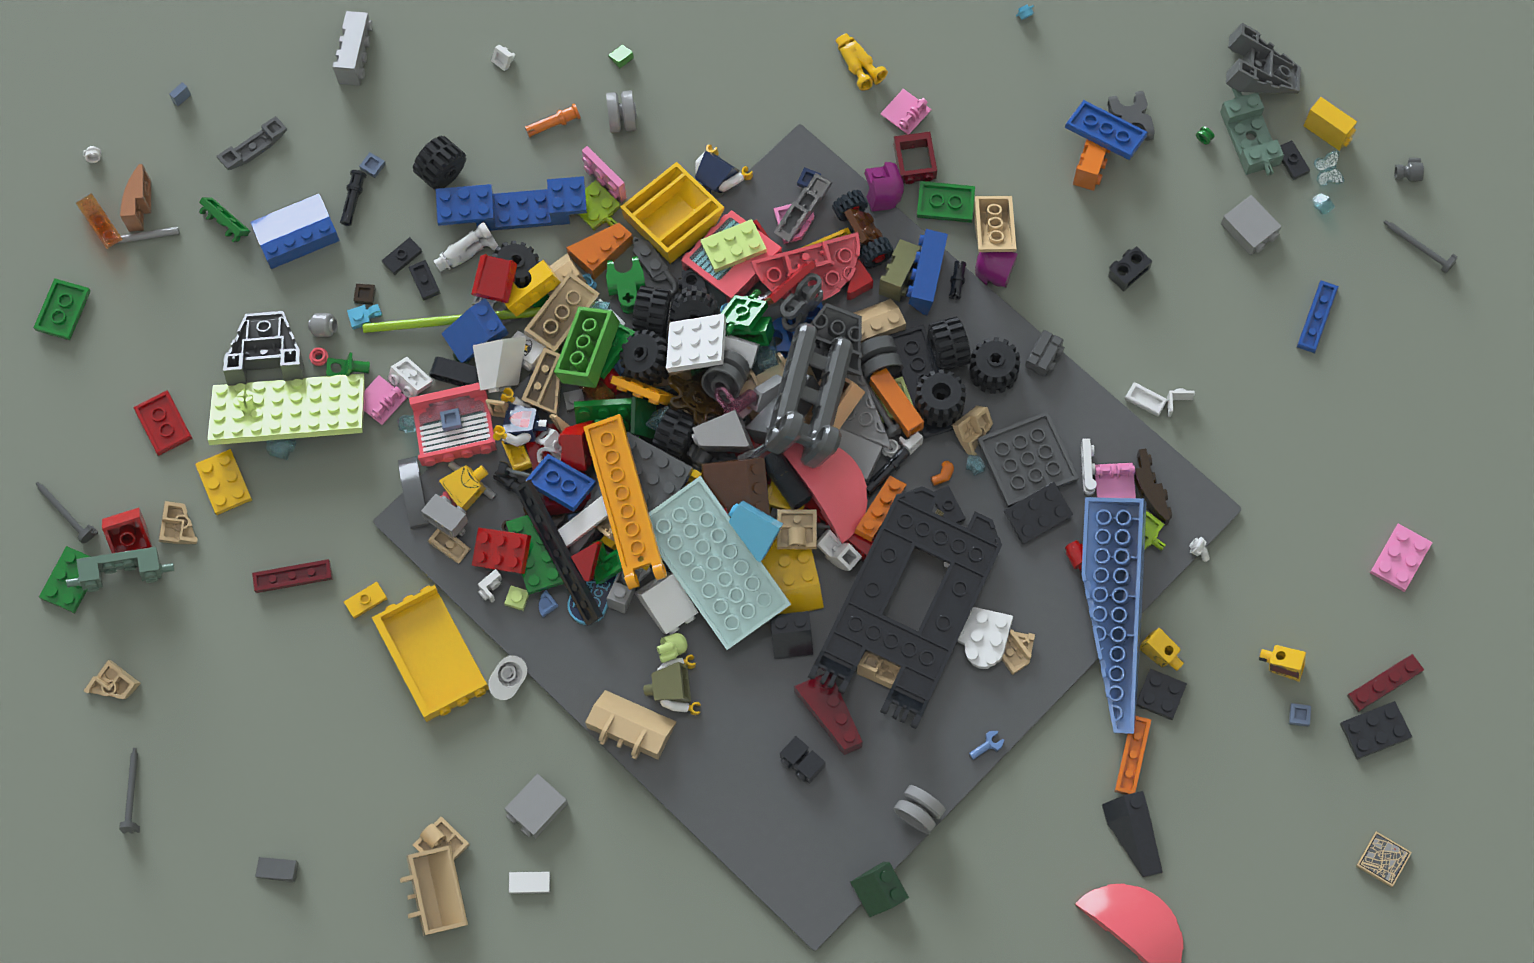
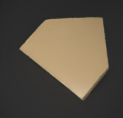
(1018, 651)

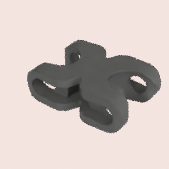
(1133, 114)
(801, 302)

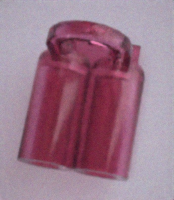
(737, 404)

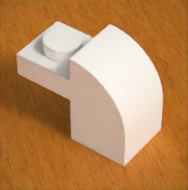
(839, 554)

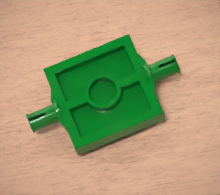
(744, 312)

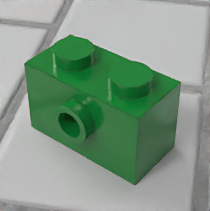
(761, 332)

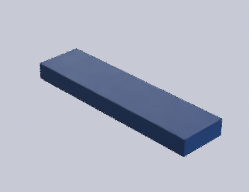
(1317, 316)

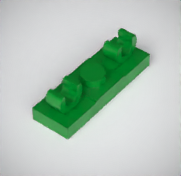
(223, 218)

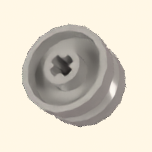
(621, 111)
(919, 809)

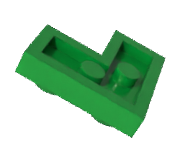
(607, 565)

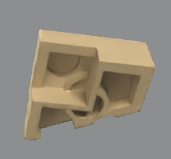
(972, 426)
(176, 525)
(877, 670)
(112, 682)

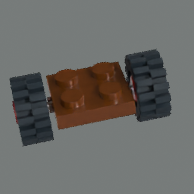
(852, 208)

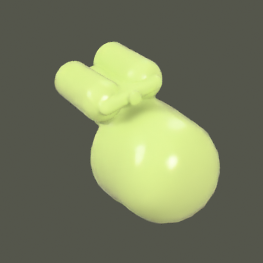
(672, 646)

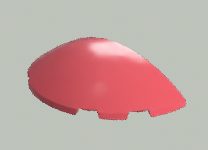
(833, 260)
(835, 487)
(1136, 920)

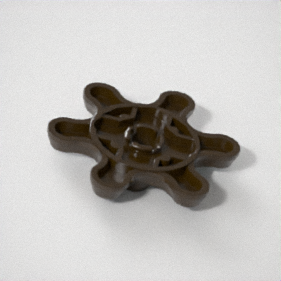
(686, 400)

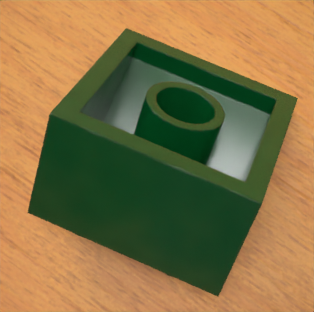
(640, 413)
(879, 889)

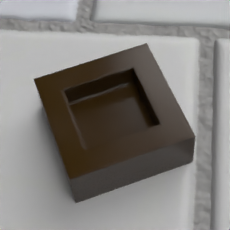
(364, 294)

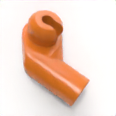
(945, 474)

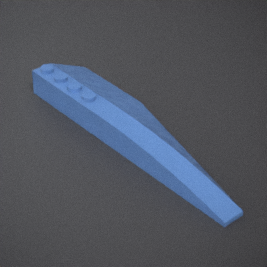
(1114, 596)

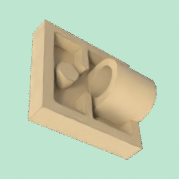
(798, 529)
(441, 835)

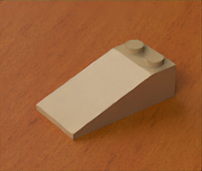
(994, 224)
(556, 316)

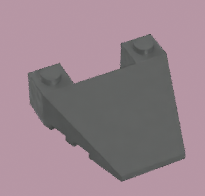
(1262, 66)
(263, 343)

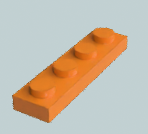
(879, 508)
(1133, 757)

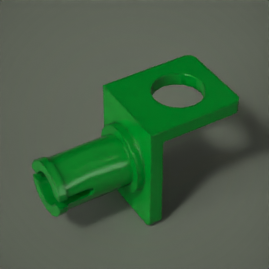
(347, 366)

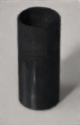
(789, 483)

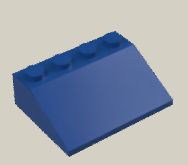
(295, 231)

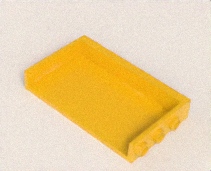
(430, 653)

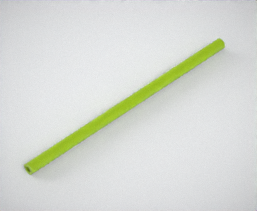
(437, 321)

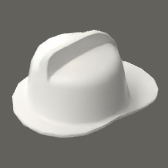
(507, 677)

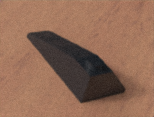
(1132, 825)

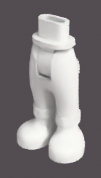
(466, 248)

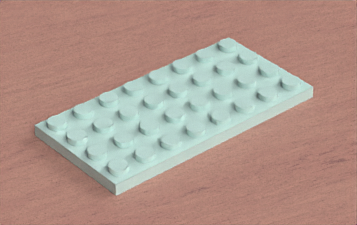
(715, 564)

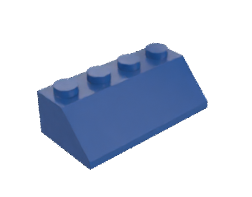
(927, 270)

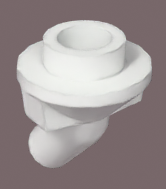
(1198, 547)

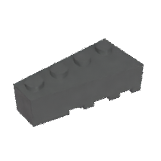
(759, 425)

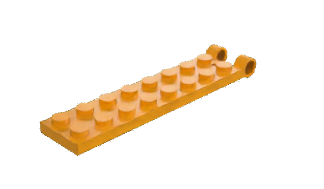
(624, 499)

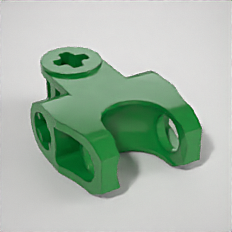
(625, 284)

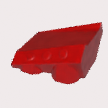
(494, 278)

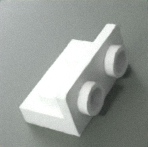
(409, 378)

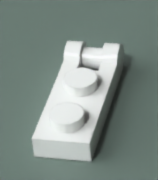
(1088, 467)

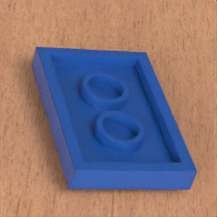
(561, 482)

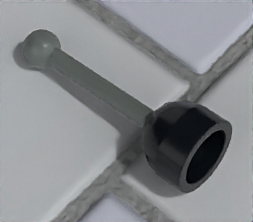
(504, 470)

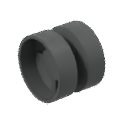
(880, 354)
(730, 375)

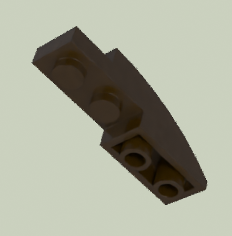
(1150, 491)

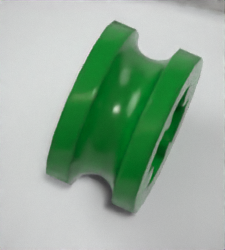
(1205, 135)

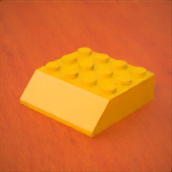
(672, 212)
(796, 576)

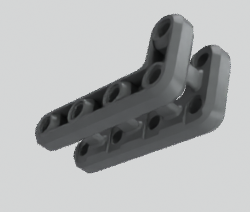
(786, 424)

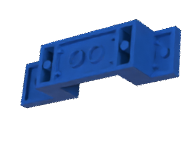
(512, 209)

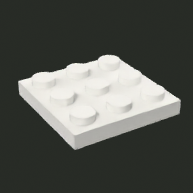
(696, 343)

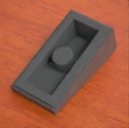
(277, 869)

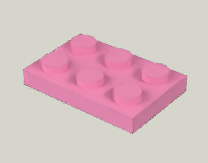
(604, 175)
(1401, 557)

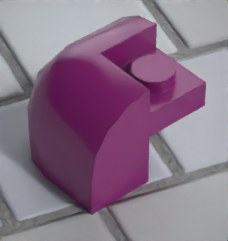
(885, 186)
(995, 267)

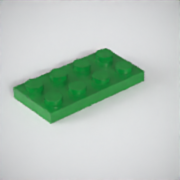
(540, 569)

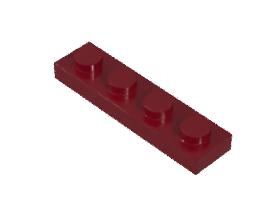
(292, 576)
(1385, 682)

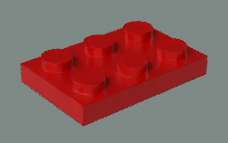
(501, 550)

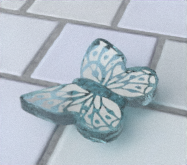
(1328, 169)

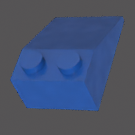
(474, 327)

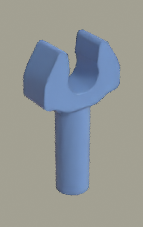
(987, 745)

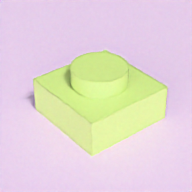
(516, 598)

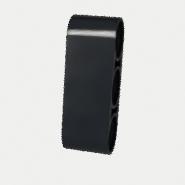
(453, 372)

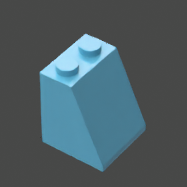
(754, 528)

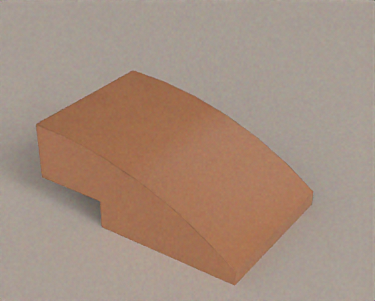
(136, 199)

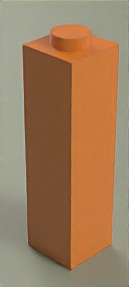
(896, 402)

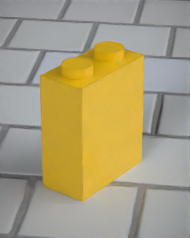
(1330, 124)

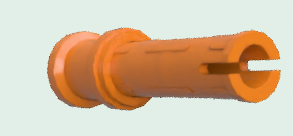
(561, 117)

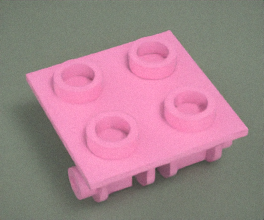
(906, 111)
(382, 399)
(1115, 480)

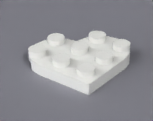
(985, 637)

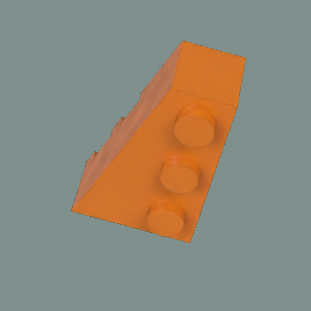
(1090, 165)
(594, 251)

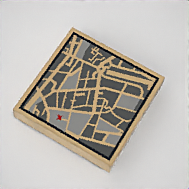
(1383, 859)

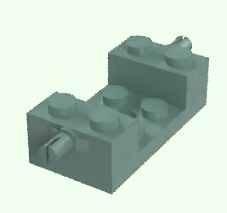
(1245, 117)
(91, 567)

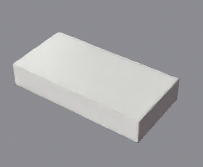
(1146, 399)
(529, 882)

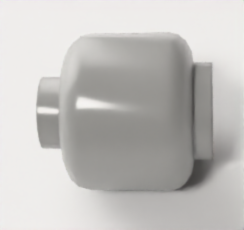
(322, 325)

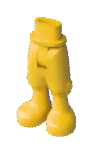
(856, 59)

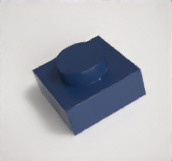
(805, 177)

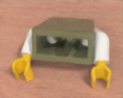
(671, 685)

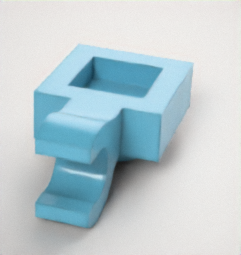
(362, 315)

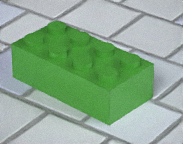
(587, 347)

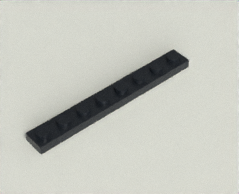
(558, 552)

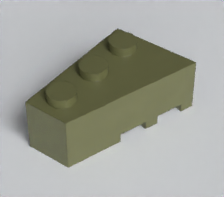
(898, 273)

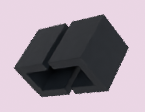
(810, 765)

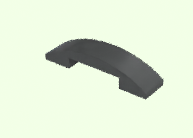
(254, 146)
(412, 491)

